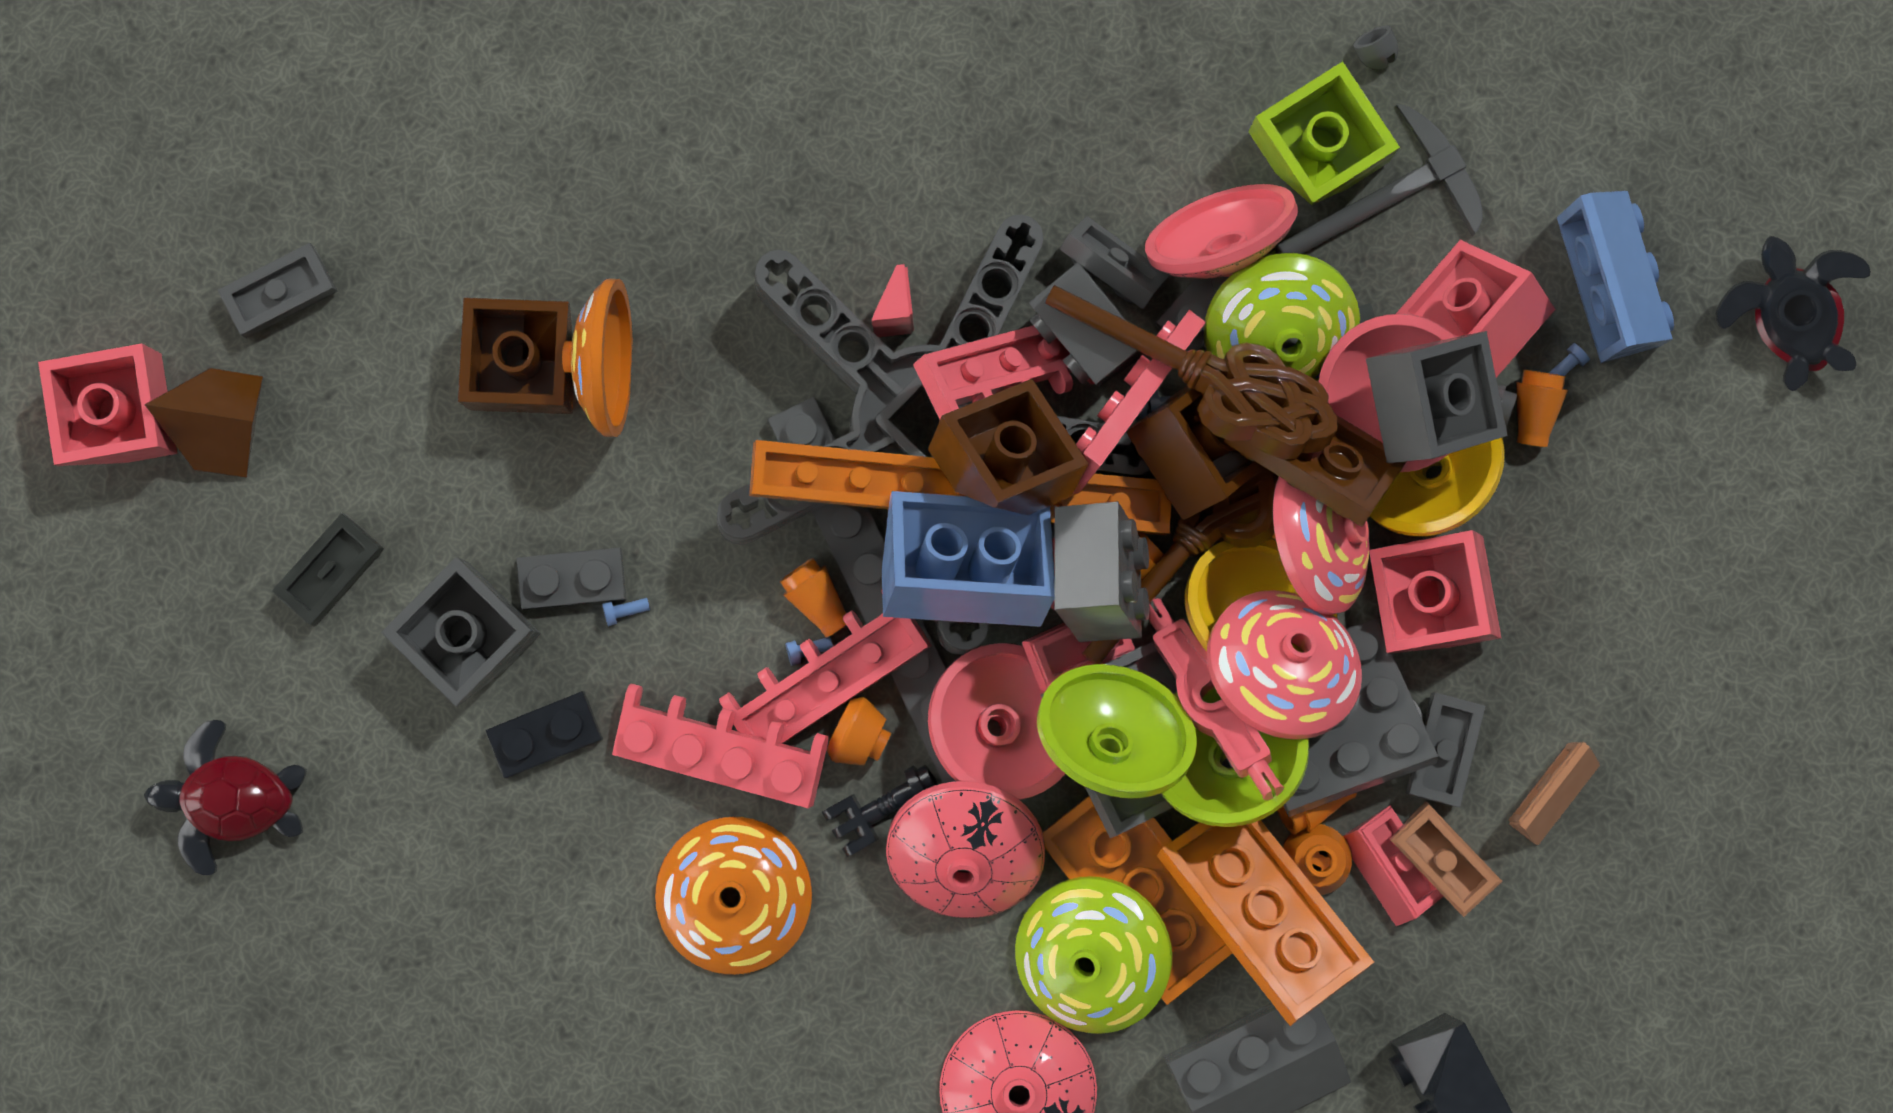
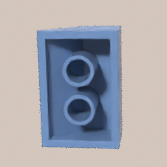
(1615, 274)
(966, 561)

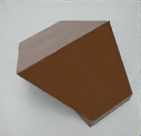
(212, 419)

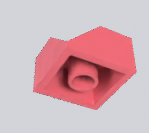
(100, 408)

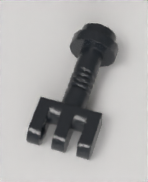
(864, 817)

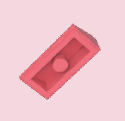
(894, 310)
(1390, 874)

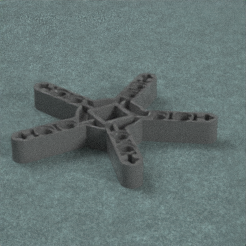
(888, 380)

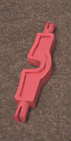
(1189, 666)

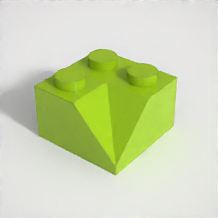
(1324, 136)

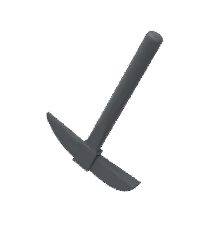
(1442, 165)

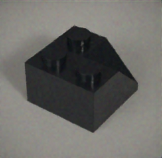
(1446, 1069)

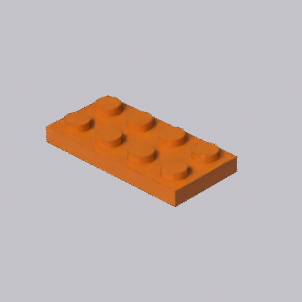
(1085, 849)
(1266, 914)

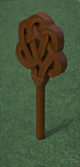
(1245, 394)
(1241, 520)

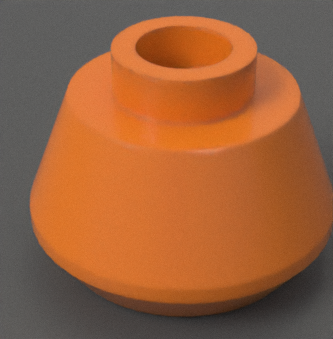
(858, 734)
(1305, 849)

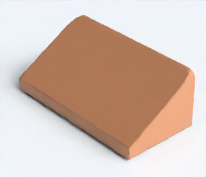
(1554, 791)
(1445, 859)

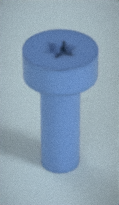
(1575, 356)
(613, 612)
(795, 652)

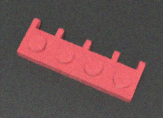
(991, 366)
(1122, 410)
(829, 677)
(718, 751)

